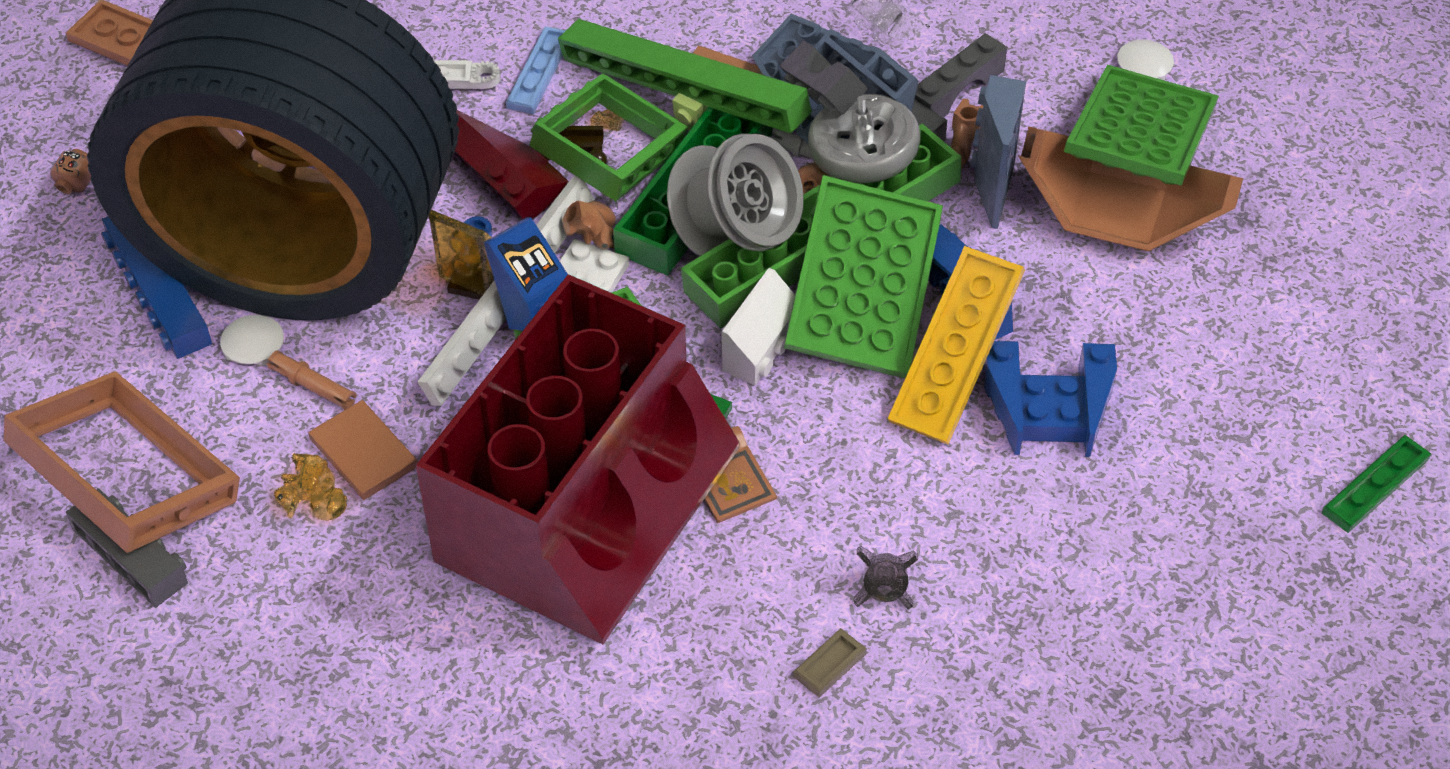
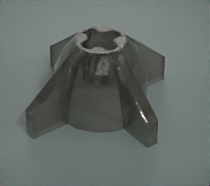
(885, 577)

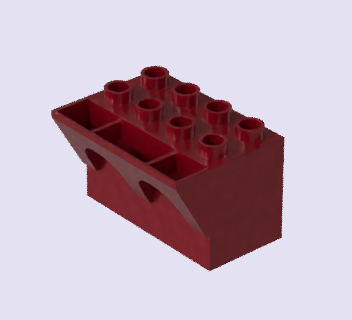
(576, 460)

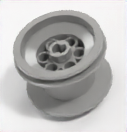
(737, 193)

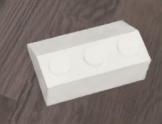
(758, 329)

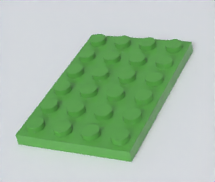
(1142, 125)
(864, 277)

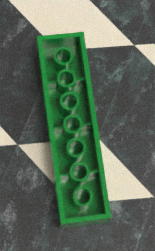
(647, 228)

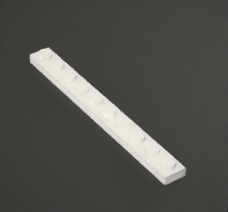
(488, 313)

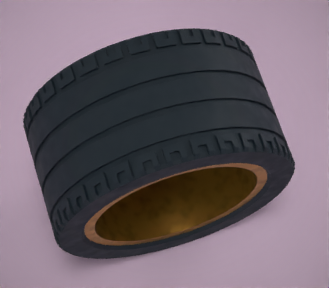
(244, 212)

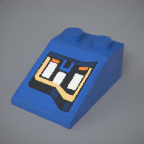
(523, 271)

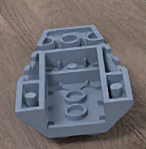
(870, 64)

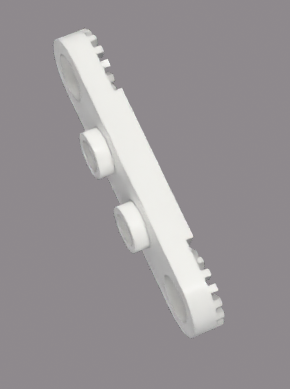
(466, 75)

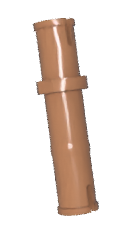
(301, 374)

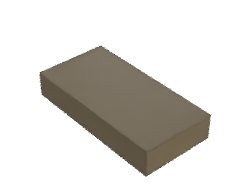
(829, 662)

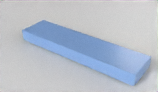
(536, 72)

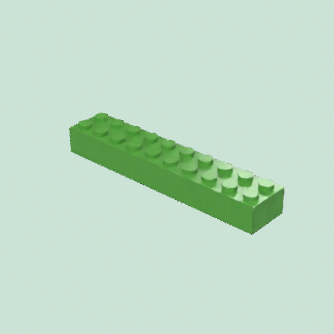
(728, 273)

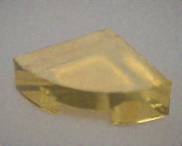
(607, 119)

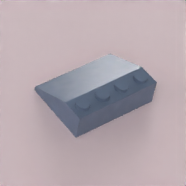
(997, 141)

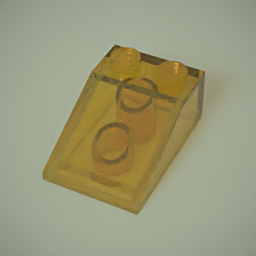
(461, 253)

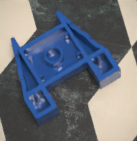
(1050, 405)

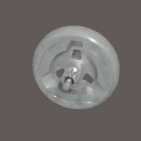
(853, 157)

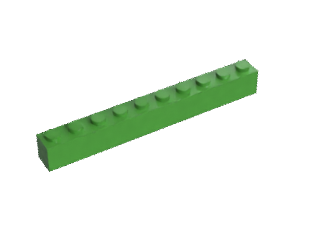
(678, 71)

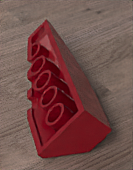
(508, 167)

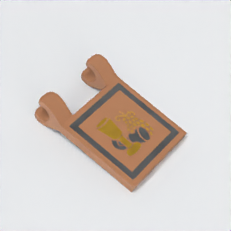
(740, 485)

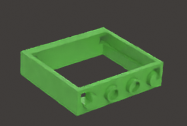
(628, 105)

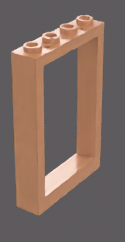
(216, 481)

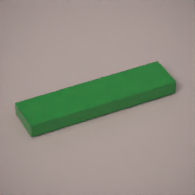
(1376, 483)

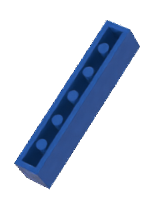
(163, 295)

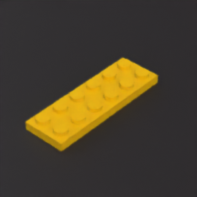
(956, 345)

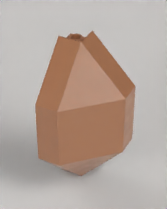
(1117, 203)

